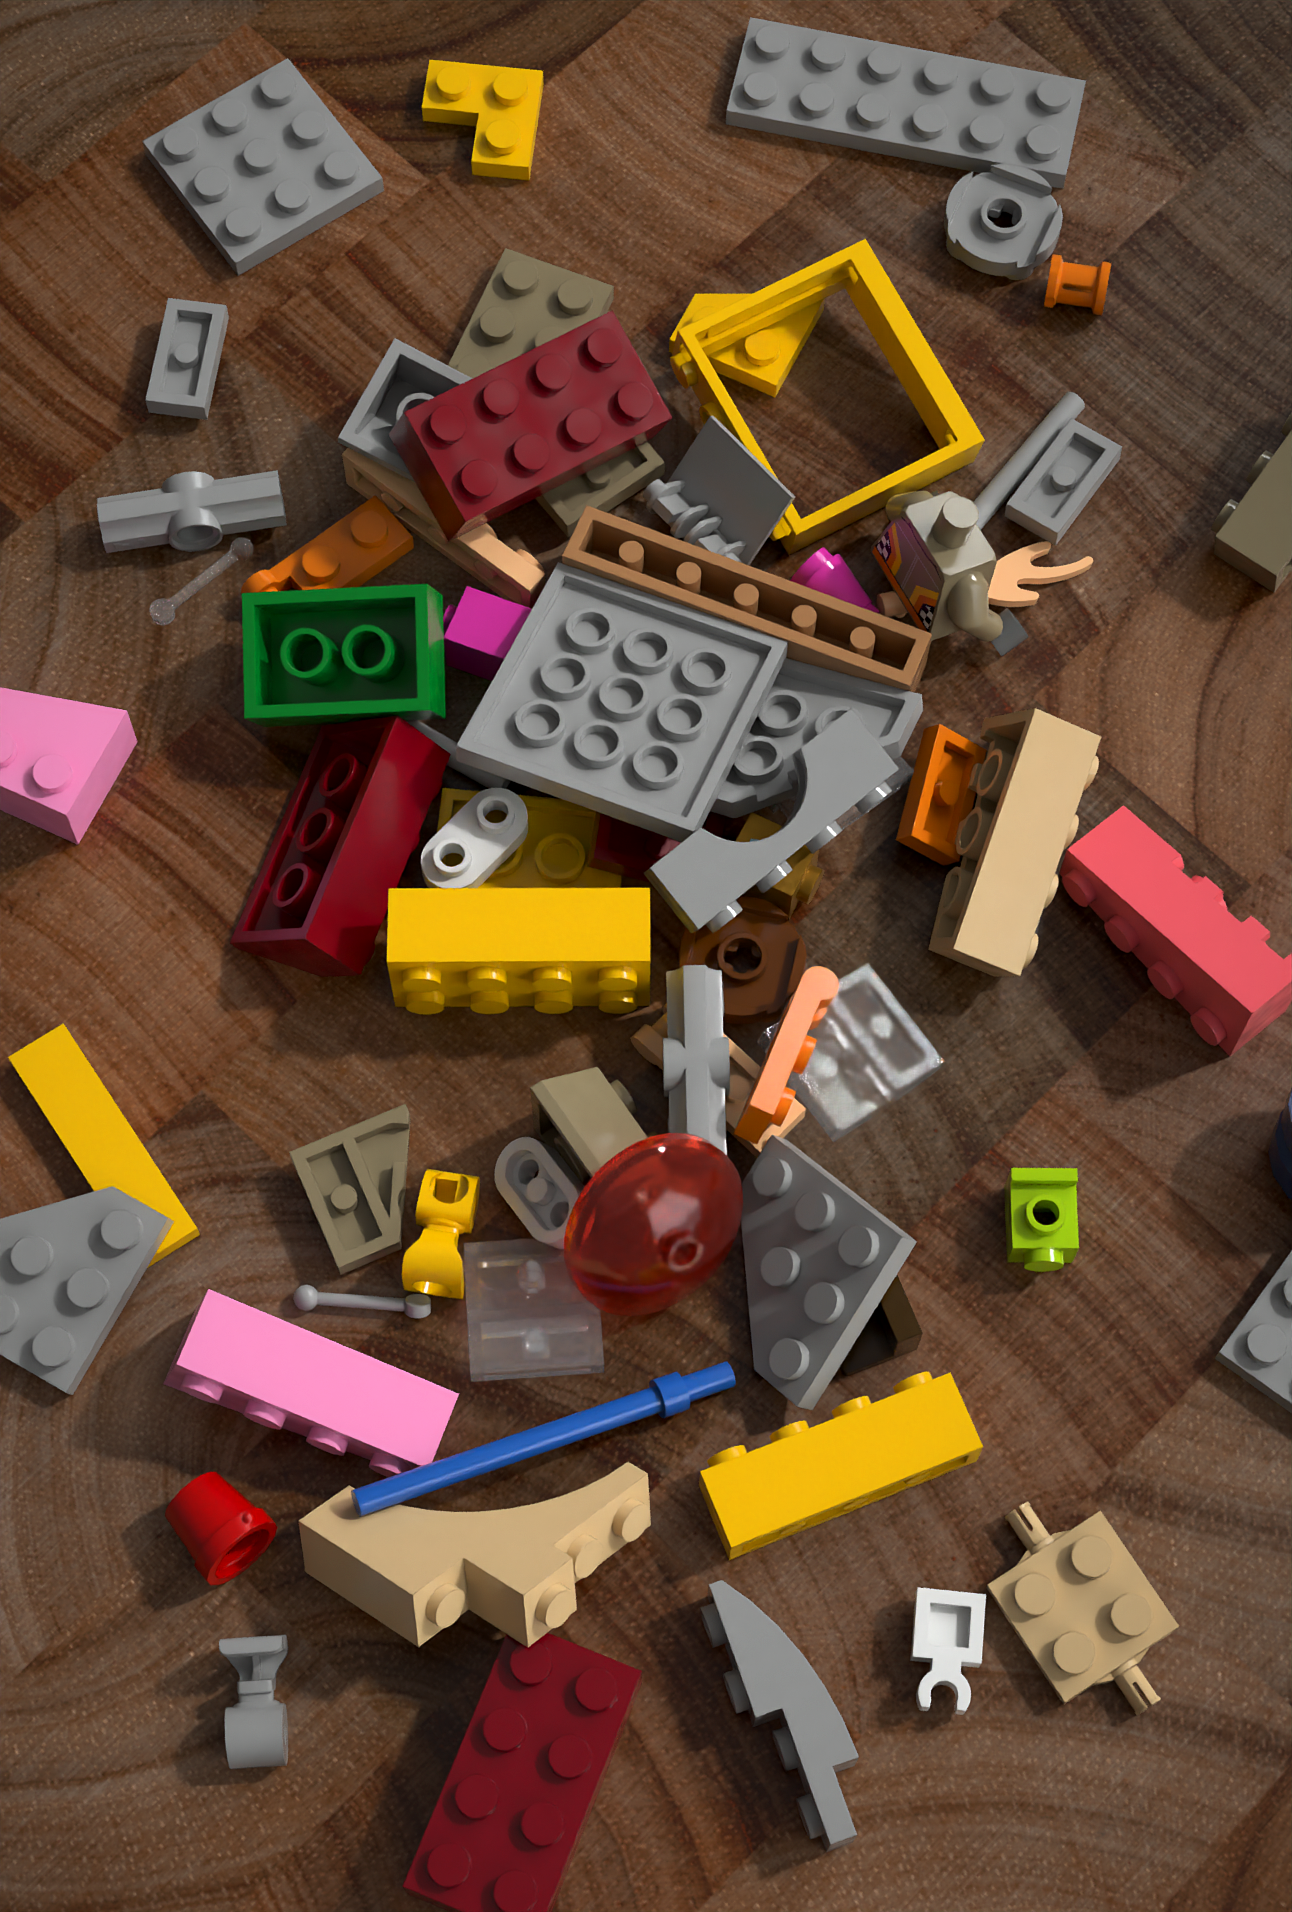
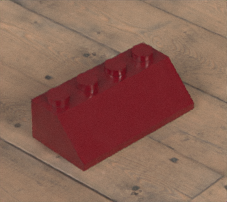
(342, 846)

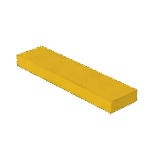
(96, 1130)

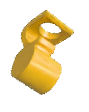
(445, 1210)

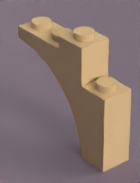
(505, 1565)

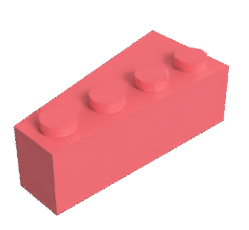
(1179, 930)

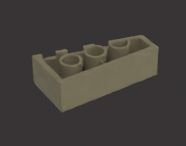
(1258, 530)

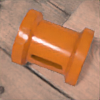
(1077, 284)

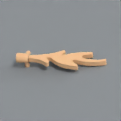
(1008, 573)

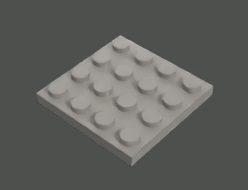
(623, 702)

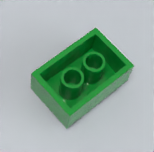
(343, 655)

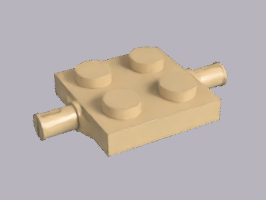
(1082, 1607)

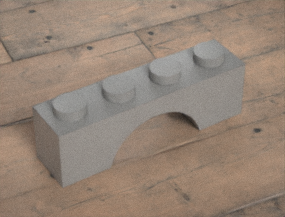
(833, 774)

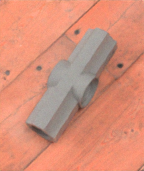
(191, 511)
(696, 1054)

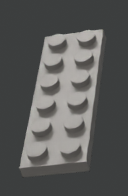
(903, 101)

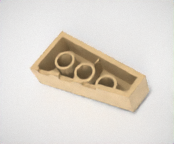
(1013, 840)

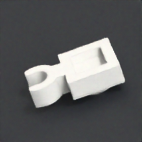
(948, 1636)

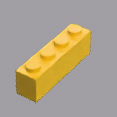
(839, 1463)

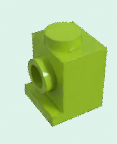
(1041, 1190)

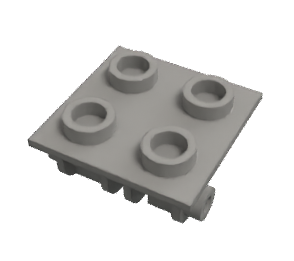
(720, 496)

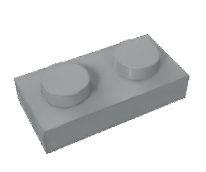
(187, 358)
(1063, 481)

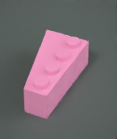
(59, 759)
(309, 1386)

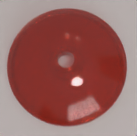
(653, 1224)

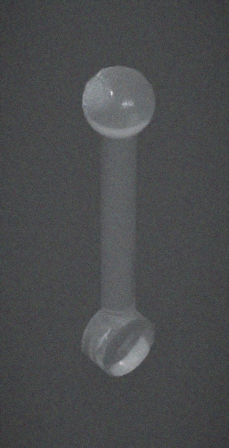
(163, 610)

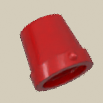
(219, 1527)

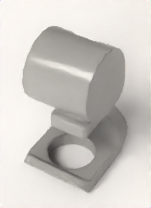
(256, 1724)

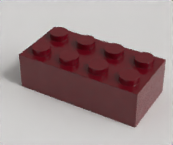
(529, 425)
(524, 1779)

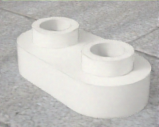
(477, 840)
(540, 1201)

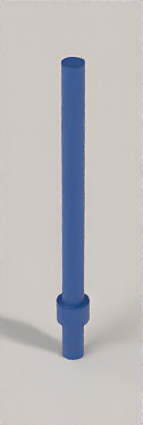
(665, 1396)

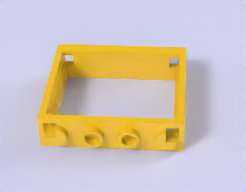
(901, 343)

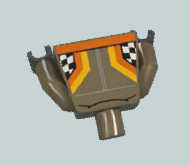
(943, 567)

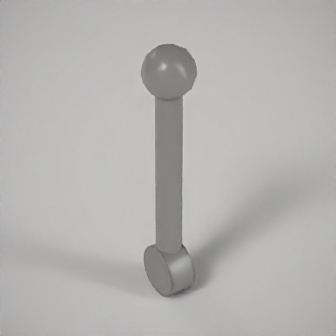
(414, 1305)

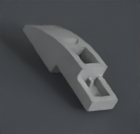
(778, 1682)

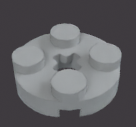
(999, 250)

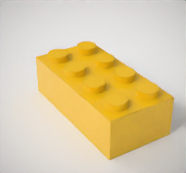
(519, 948)

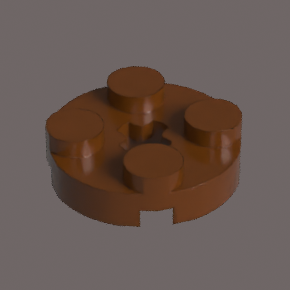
(773, 942)

